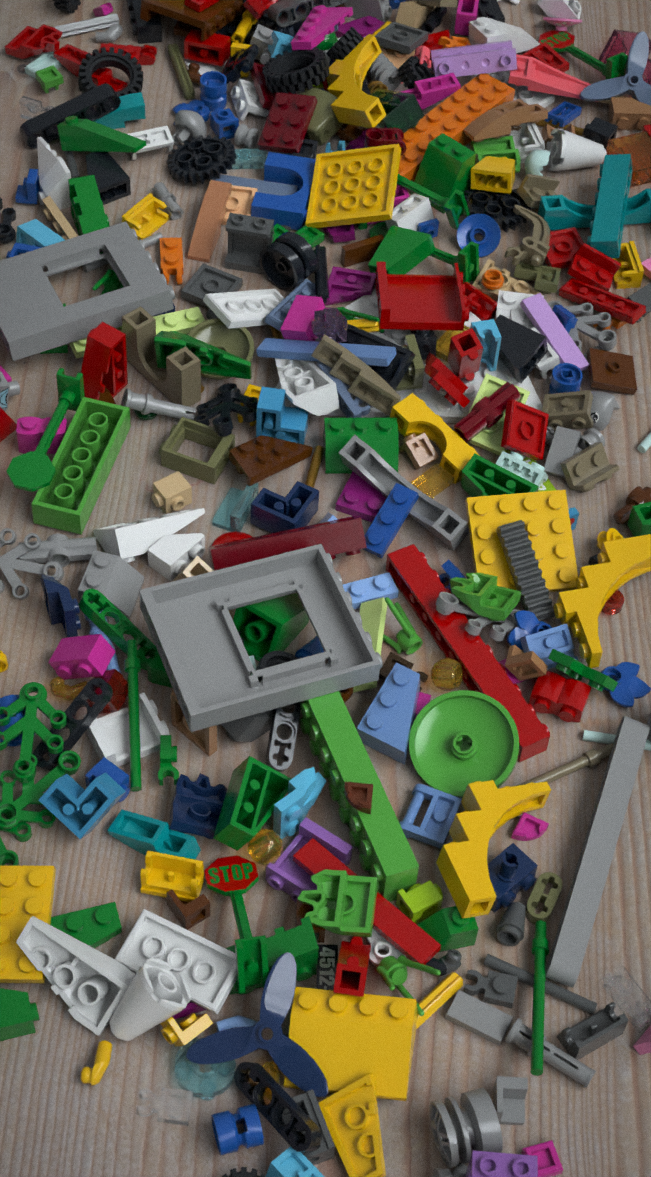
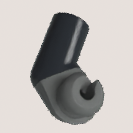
(446, 963)

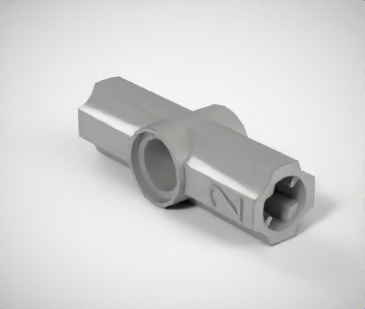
(61, 550)

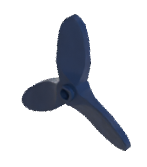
(241, 1041)

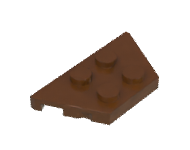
(266, 457)

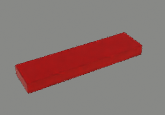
(602, 300)

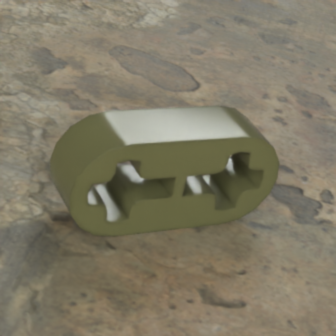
(538, 895)

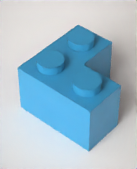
(278, 420)
(80, 808)

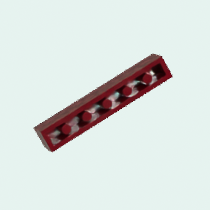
(335, 536)

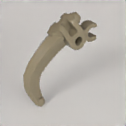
(535, 248)

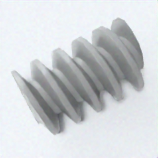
(384, 71)

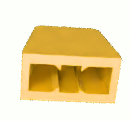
(493, 174)

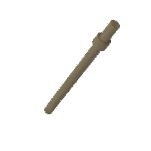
(589, 759)

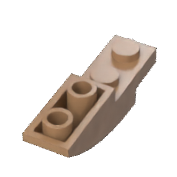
(501, 118)

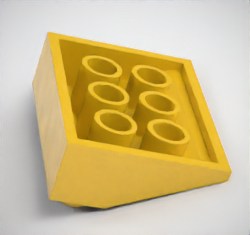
(356, 1038)

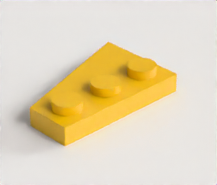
(355, 1128)

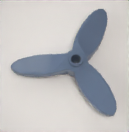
(631, 83)

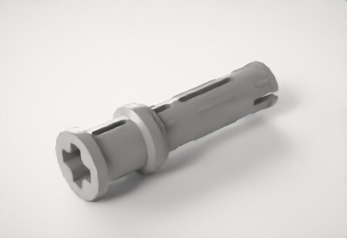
(147, 404)
(522, 1035)

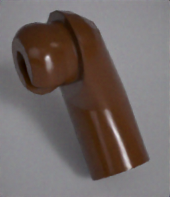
(193, 73)

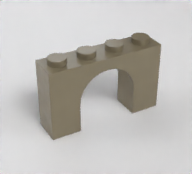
(183, 374)

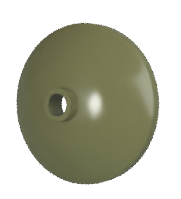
(233, 340)

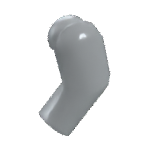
(110, 35)

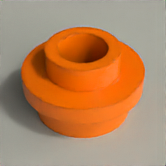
(492, 279)

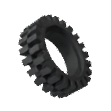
(110, 59)
(279, 70)

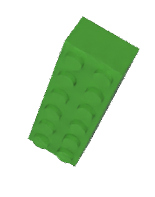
(82, 465)

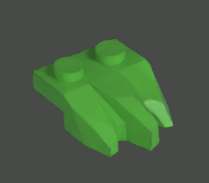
(497, 148)
(484, 596)
(342, 902)

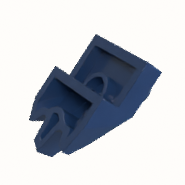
(61, 606)
(196, 806)

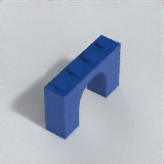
(287, 209)

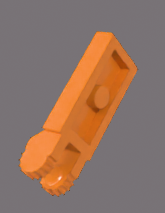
(171, 258)

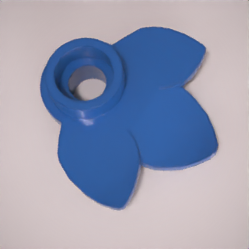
(196, 106)
(527, 625)
(628, 686)

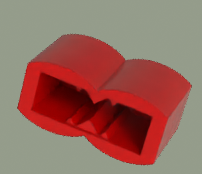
(560, 696)

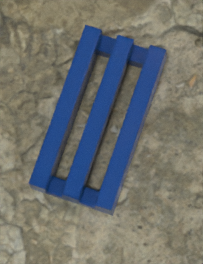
(567, 114)

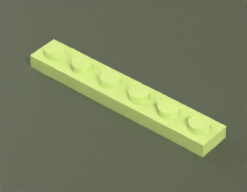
(179, 321)

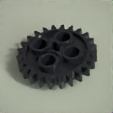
(201, 159)
(497, 206)

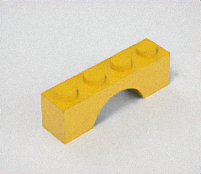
(417, 418)

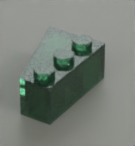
(401, 109)

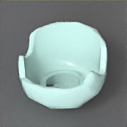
(535, 161)

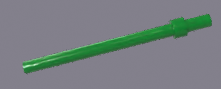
(132, 667)
(540, 950)

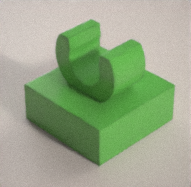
(49, 78)

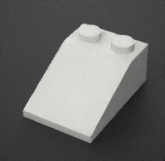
(489, 30)

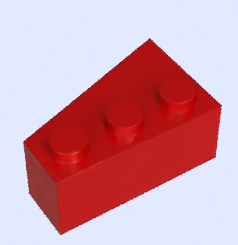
(104, 361)

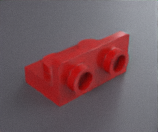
(593, 267)

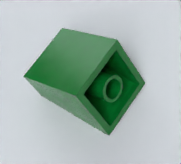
(445, 167)
(270, 624)

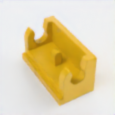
(146, 216)
(631, 268)
(172, 872)

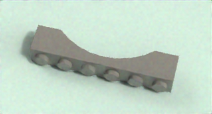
(380, 475)

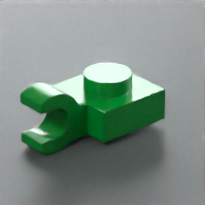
(167, 755)

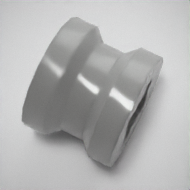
(246, 136)
(590, 437)

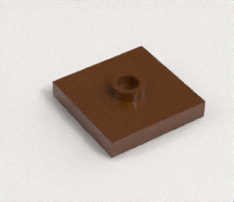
(611, 371)

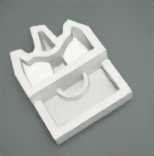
(510, 307)

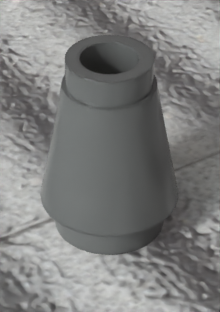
(512, 925)

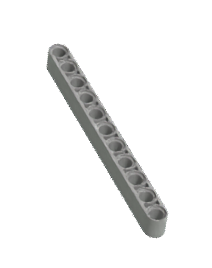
(597, 853)

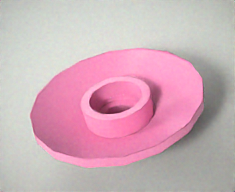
(562, 23)

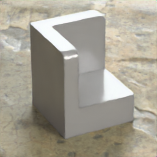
(509, 1099)

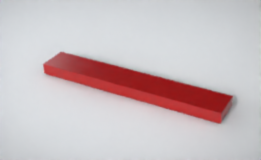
(388, 920)

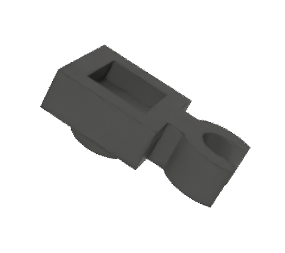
(497, 987)

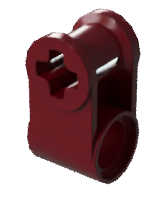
(384, 136)

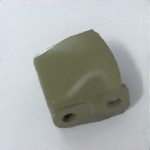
(323, 121)

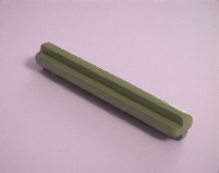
(181, 71)

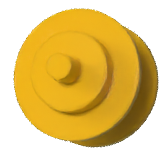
(611, 534)

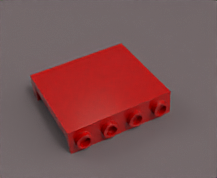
(421, 300)

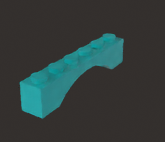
(565, 213)

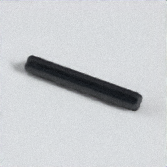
(321, 273)

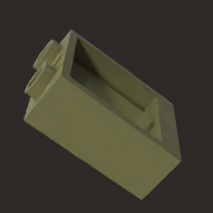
(200, 434)

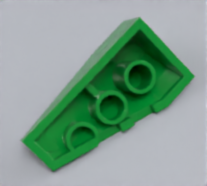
(212, 359)

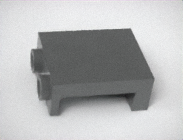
(246, 241)

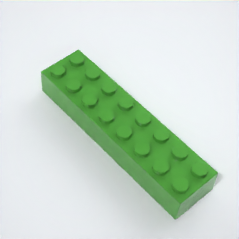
(344, 759)

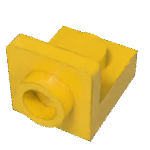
(190, 1028)

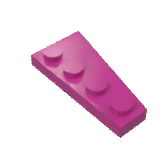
(318, 24)

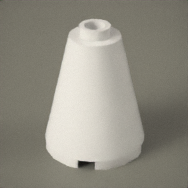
(573, 151)
(149, 1000)

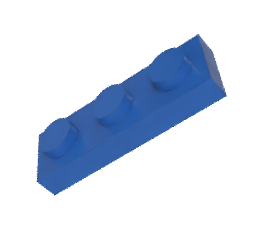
(389, 519)

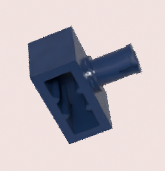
(510, 874)

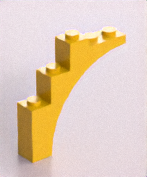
(346, 84)
(580, 608)
(465, 859)

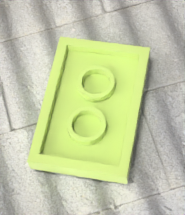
(491, 438)

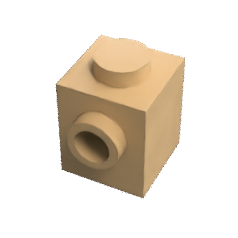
(172, 493)

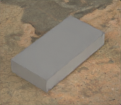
(562, 447)
(479, 1017)

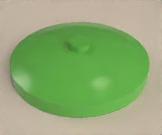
(463, 741)

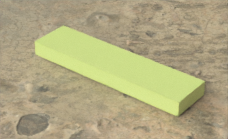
(373, 620)

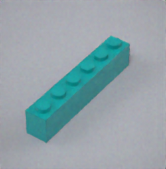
(611, 204)

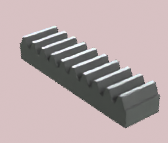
(525, 570)

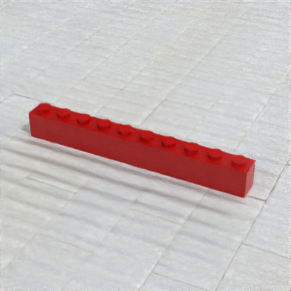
(480, 668)

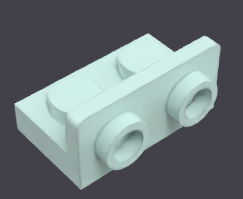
(514, 463)

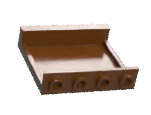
(208, 20)

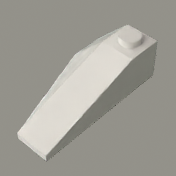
(52, 176)
(307, 386)
(136, 538)
(80, 974)

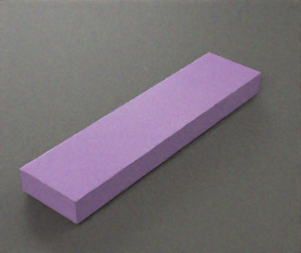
(549, 325)

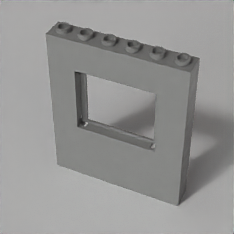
(34, 315)
(209, 659)

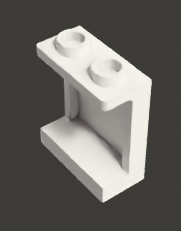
(111, 732)

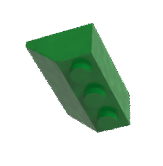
(376, 432)

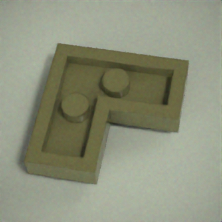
(545, 277)

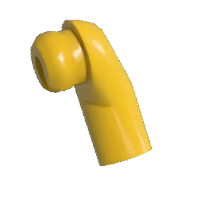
(100, 1065)

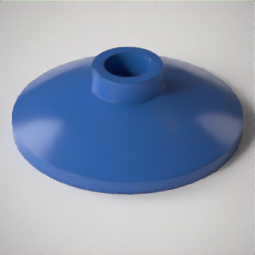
(482, 225)

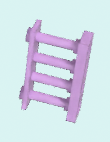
(474, 59)

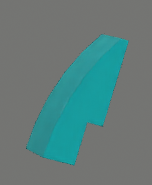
(131, 108)
(152, 835)

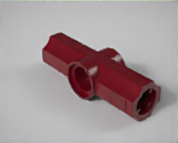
(486, 412)

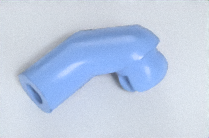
(234, 1022)

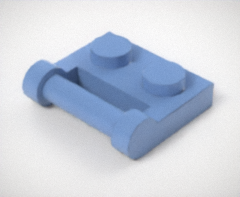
(437, 819)

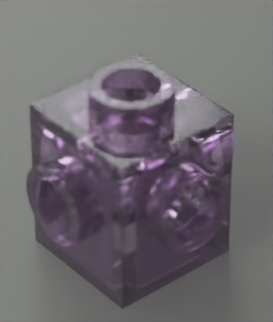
(331, 323)

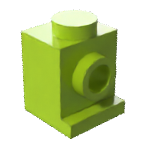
(420, 901)

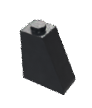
(109, 176)
(520, 347)

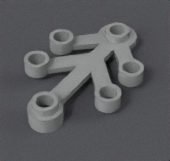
(606, 339)
(10, 562)
(448, 603)

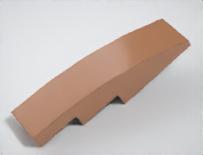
(209, 221)

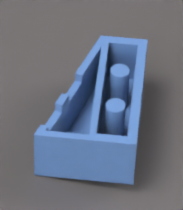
(391, 714)

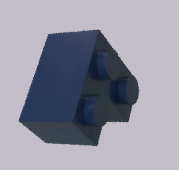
(282, 513)

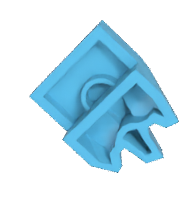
(294, 807)

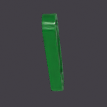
(122, 626)

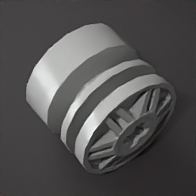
(460, 1129)

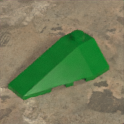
(91, 136)

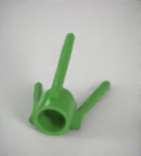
(407, 637)
(395, 974)

